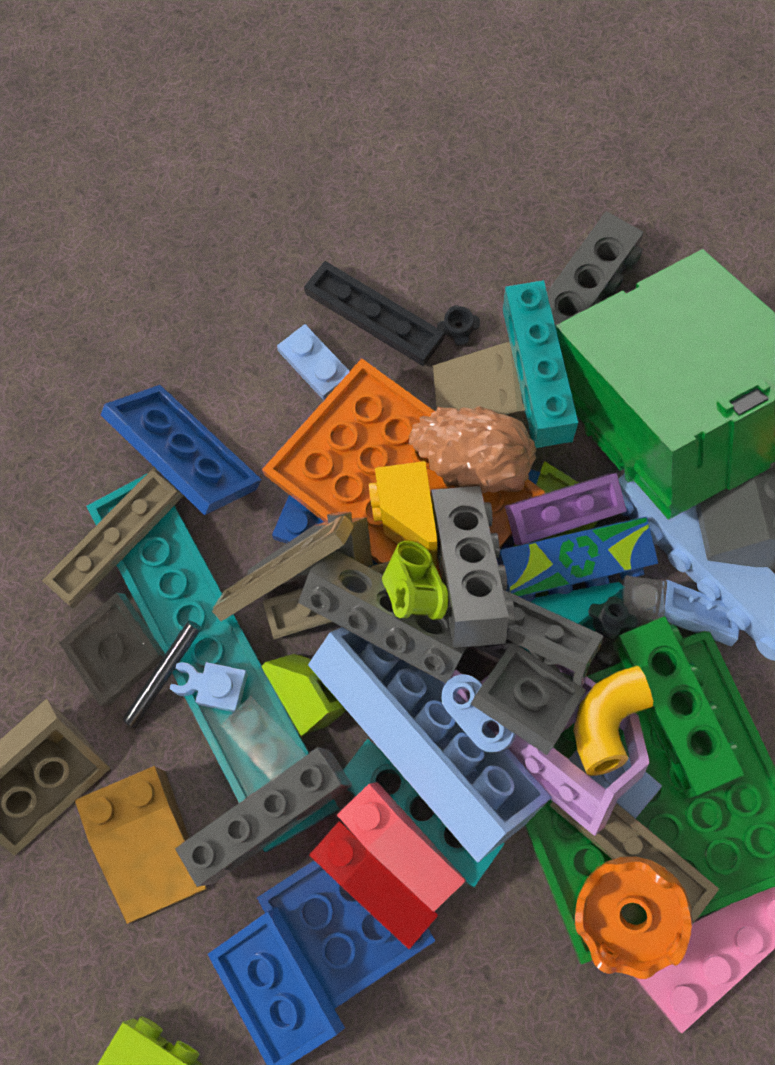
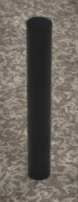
(162, 673)

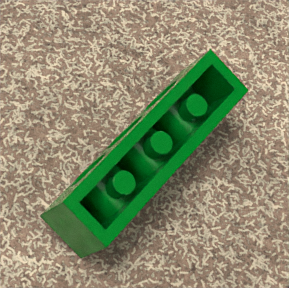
(695, 772)

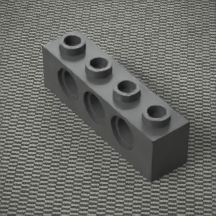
(610, 240)
(469, 568)
(360, 603)
(263, 817)

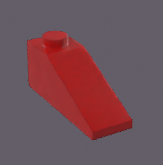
(373, 885)

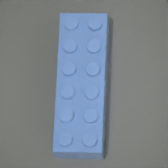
(401, 709)

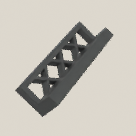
(549, 639)

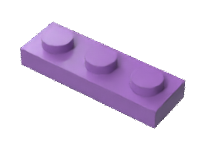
(565, 508)

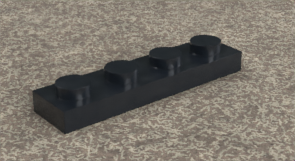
(374, 313)

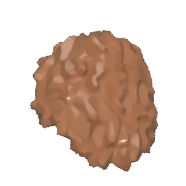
(475, 448)

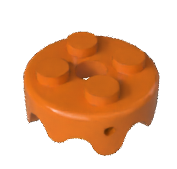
(628, 947)

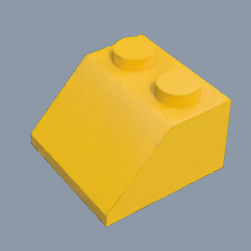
(404, 504)

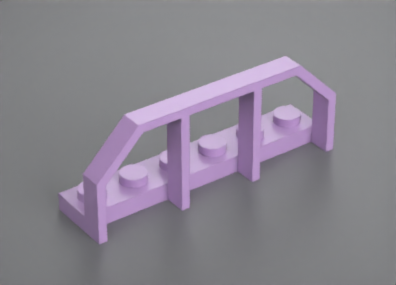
(566, 783)

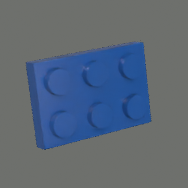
(275, 990)

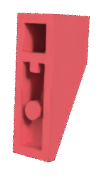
(401, 845)

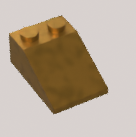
(134, 839)

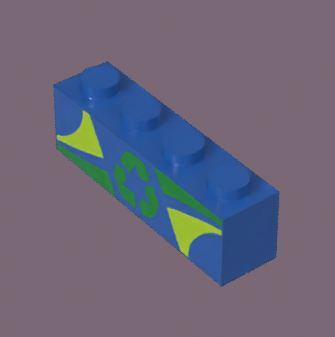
(579, 558)

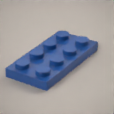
(181, 448)

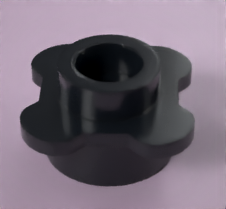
(461, 315)
(612, 618)

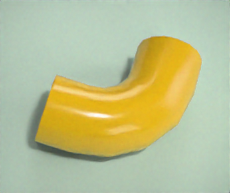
(601, 715)

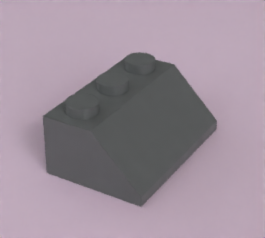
(741, 523)

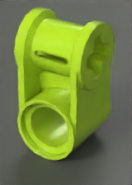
(415, 583)

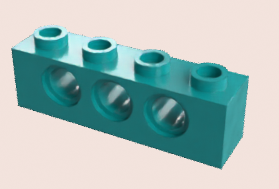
(539, 364)
(369, 766)

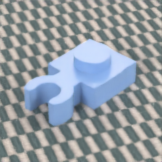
(216, 687)

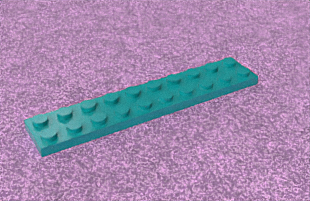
(177, 586)

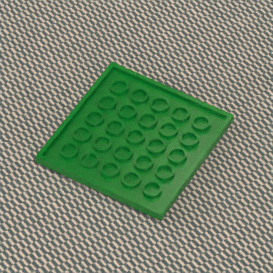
(719, 832)

